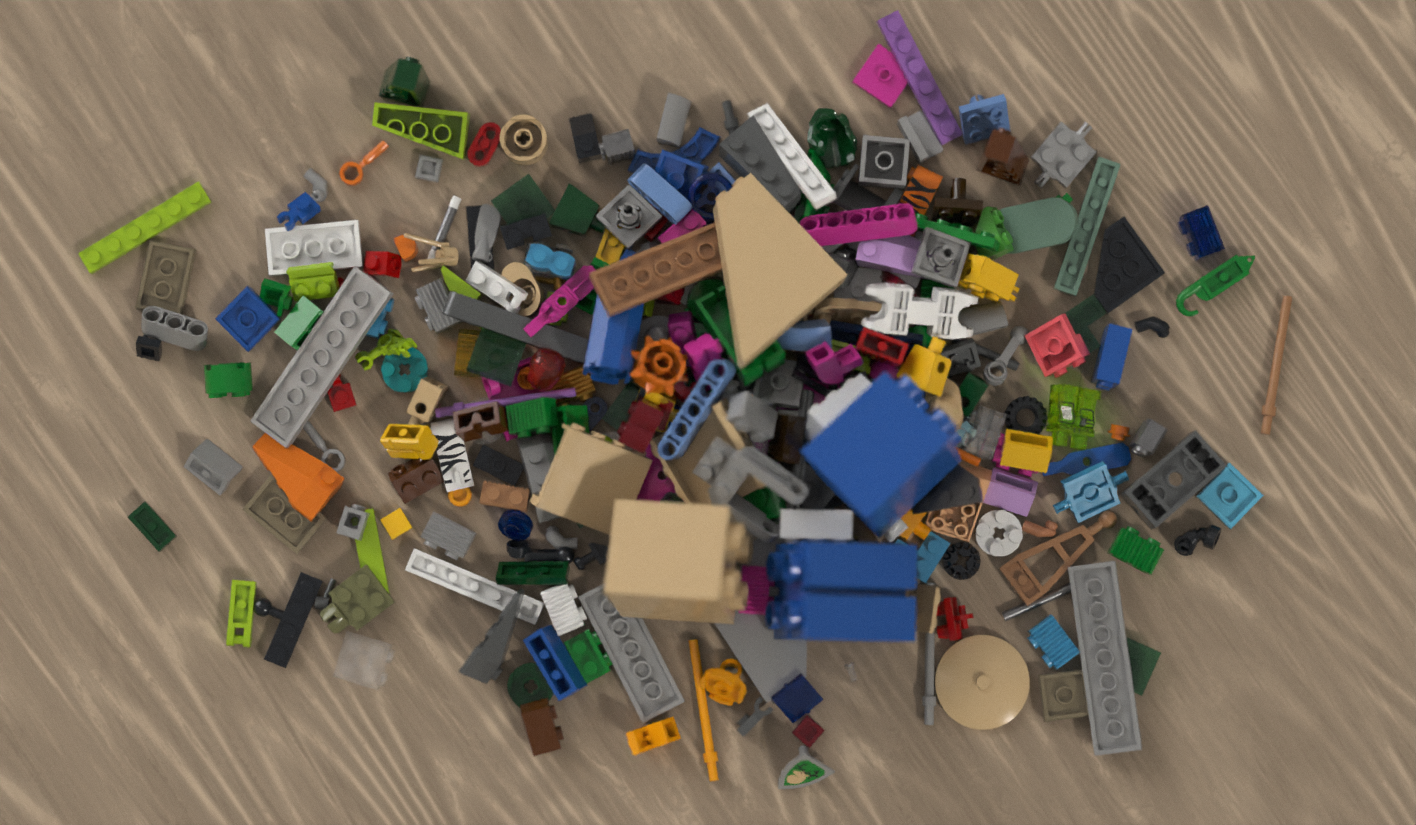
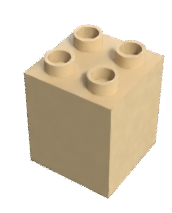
(677, 561)

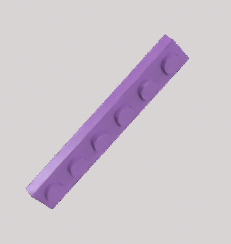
(919, 77)

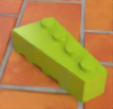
(431, 127)

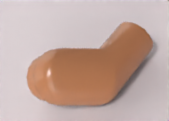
(1040, 531)

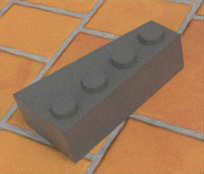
(751, 152)

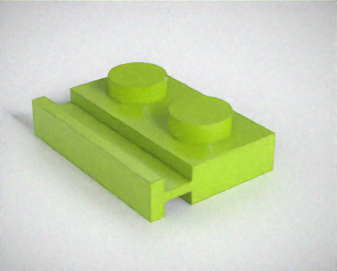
(313, 281)

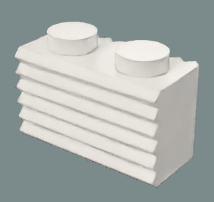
(563, 608)

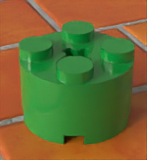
(228, 378)

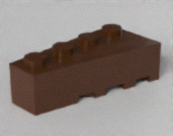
(1003, 157)

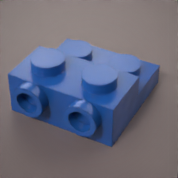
(680, 172)

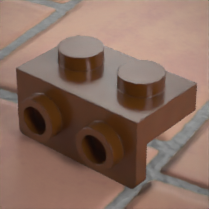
(415, 478)

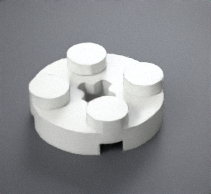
(996, 546)

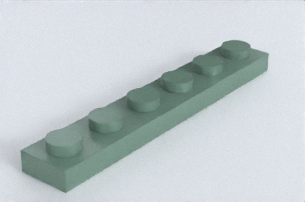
(1089, 221)

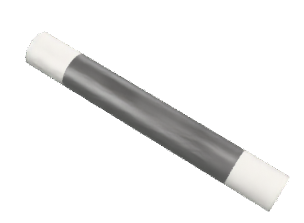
(446, 223)

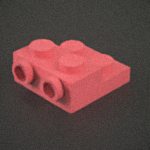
(1057, 346)

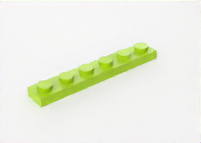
(144, 227)

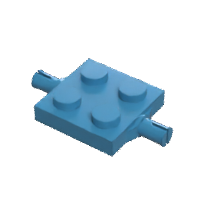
(1090, 492)

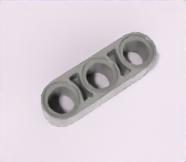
(174, 328)

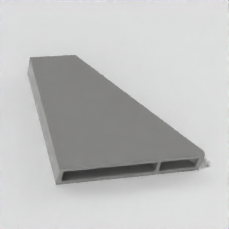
(765, 659)

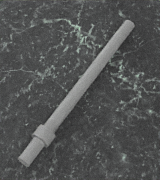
(929, 699)

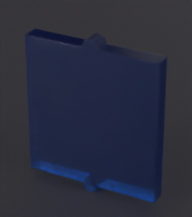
(797, 698)

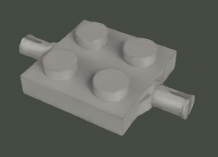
(1063, 155)

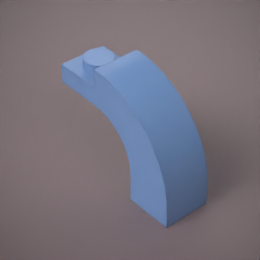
(806, 335)

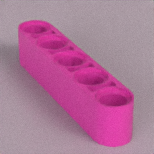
(861, 224)

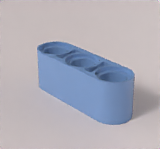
(660, 193)

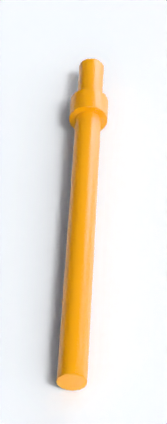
(710, 756)

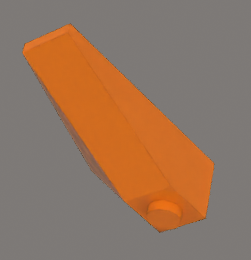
(301, 476)

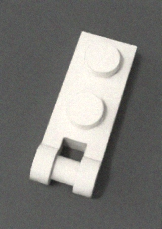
(496, 287)

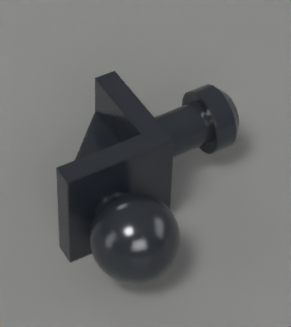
(598, 552)

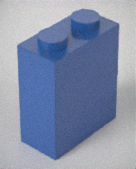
(1111, 356)

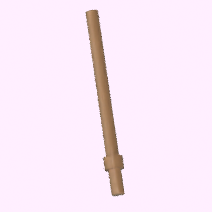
(1269, 408)

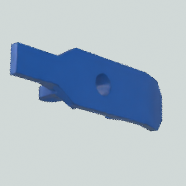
(1112, 455)

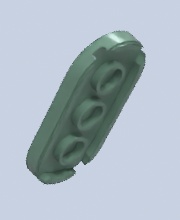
(1040, 224)

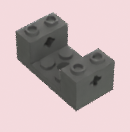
(1156, 497)

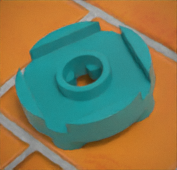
(404, 383)

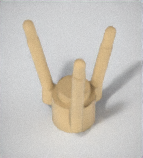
(445, 256)

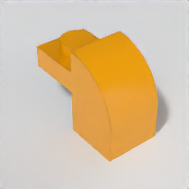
(653, 735)

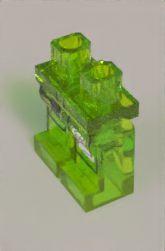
(1071, 414)

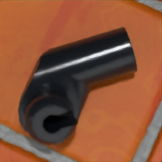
(1155, 324)

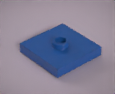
(248, 318)

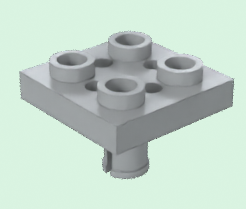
(628, 202)
(952, 250)

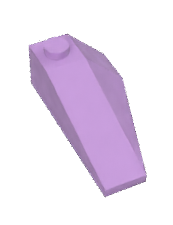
(890, 254)

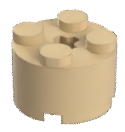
(515, 130)

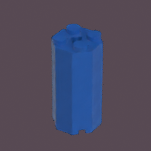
(611, 343)

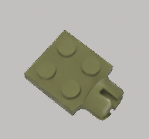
(356, 601)

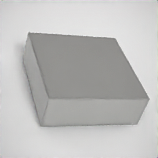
(429, 168)

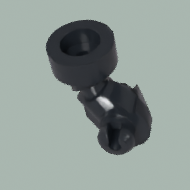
(1188, 541)

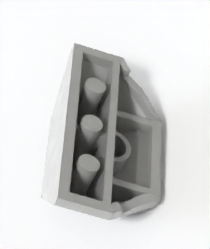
(537, 457)

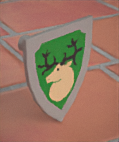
(803, 771)

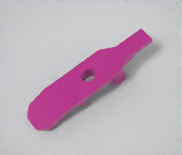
(572, 291)

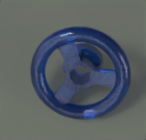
(711, 177)

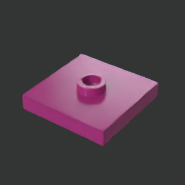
(881, 77)

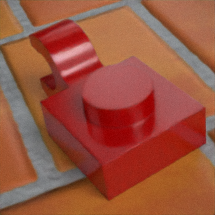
(341, 395)

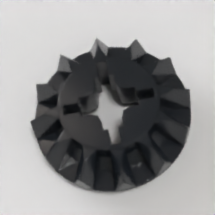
(950, 558)

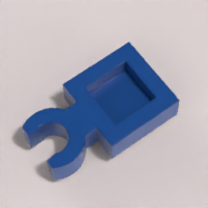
(300, 209)

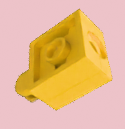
(988, 279)

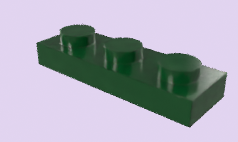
(533, 573)

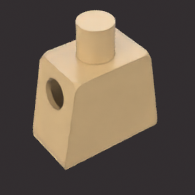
(431, 394)

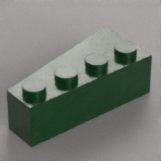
(405, 82)

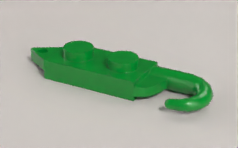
(1215, 282)

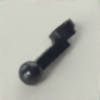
(522, 549)

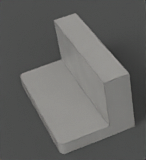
(922, 138)
(212, 466)

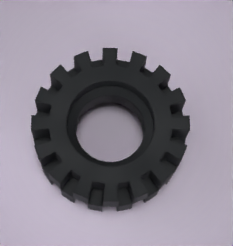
(1026, 403)

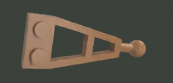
(1022, 578)

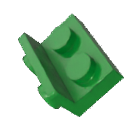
(588, 655)

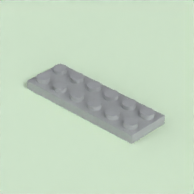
(633, 656)

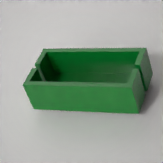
(718, 323)

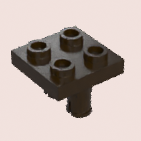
(957, 207)

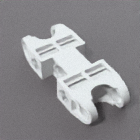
(901, 309)

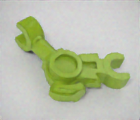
(388, 344)

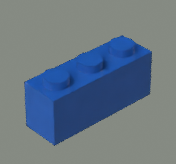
(555, 662)

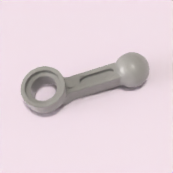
(1017, 338)

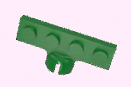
(983, 240)

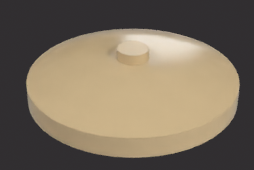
(982, 682)

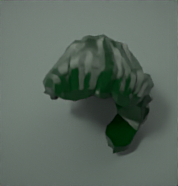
(832, 138)

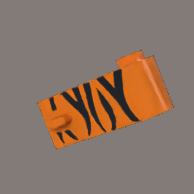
(920, 189)

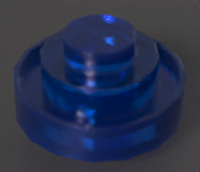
(515, 525)

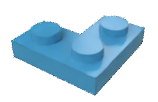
(928, 555)

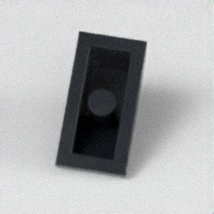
(585, 138)

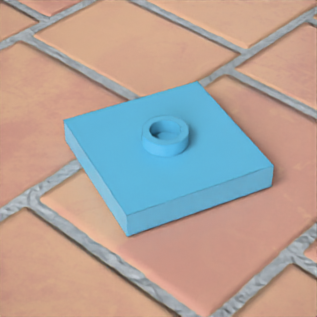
(1229, 496)

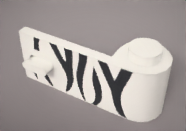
(452, 456)

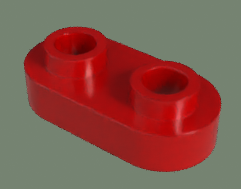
(485, 145)

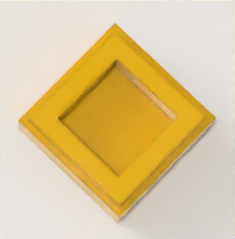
(396, 523)

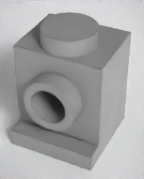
(346, 528)

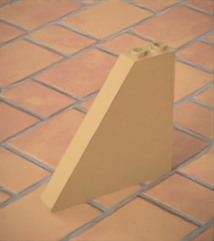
(768, 267)

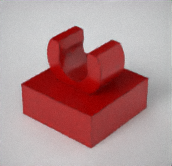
(681, 391)

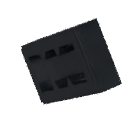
(499, 465)

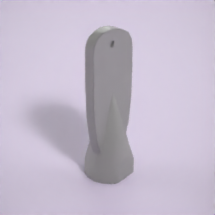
(486, 232)

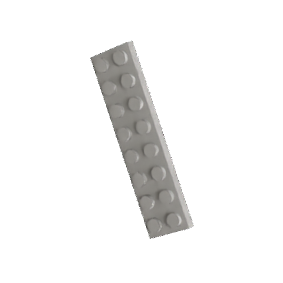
(321, 357)
(1105, 658)

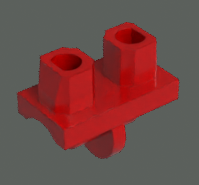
(954, 617)

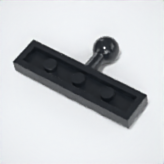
(291, 620)

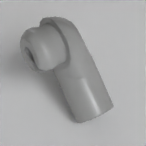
(319, 185)

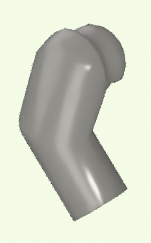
(558, 541)

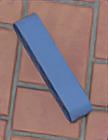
(686, 414)

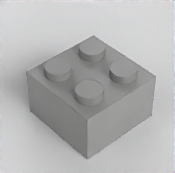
(883, 162)

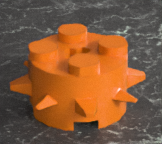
(658, 366)

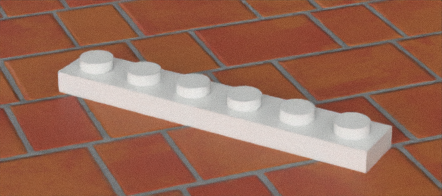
(794, 158)
(471, 584)

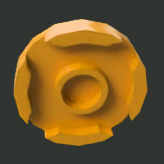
(724, 685)

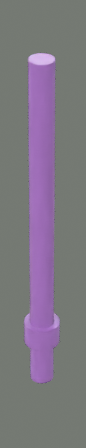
(557, 394)

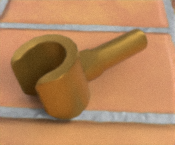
(557, 282)

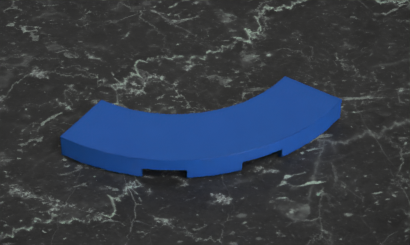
(696, 149)

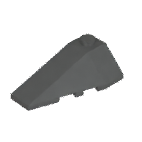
(490, 654)

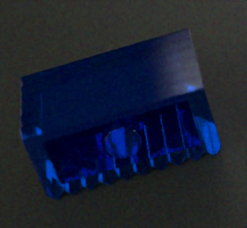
(1201, 233)

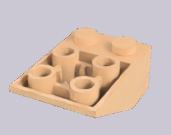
(961, 520)

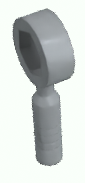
(320, 443)

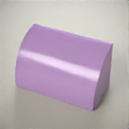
(1010, 492)

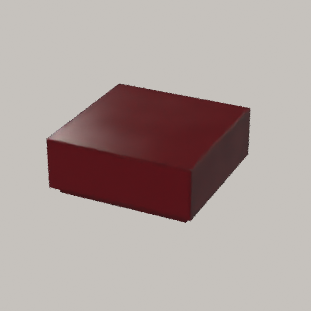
(808, 731)

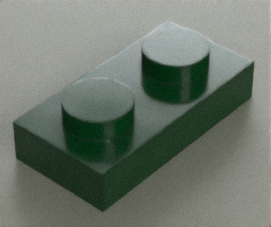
(152, 526)

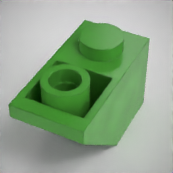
(992, 222)

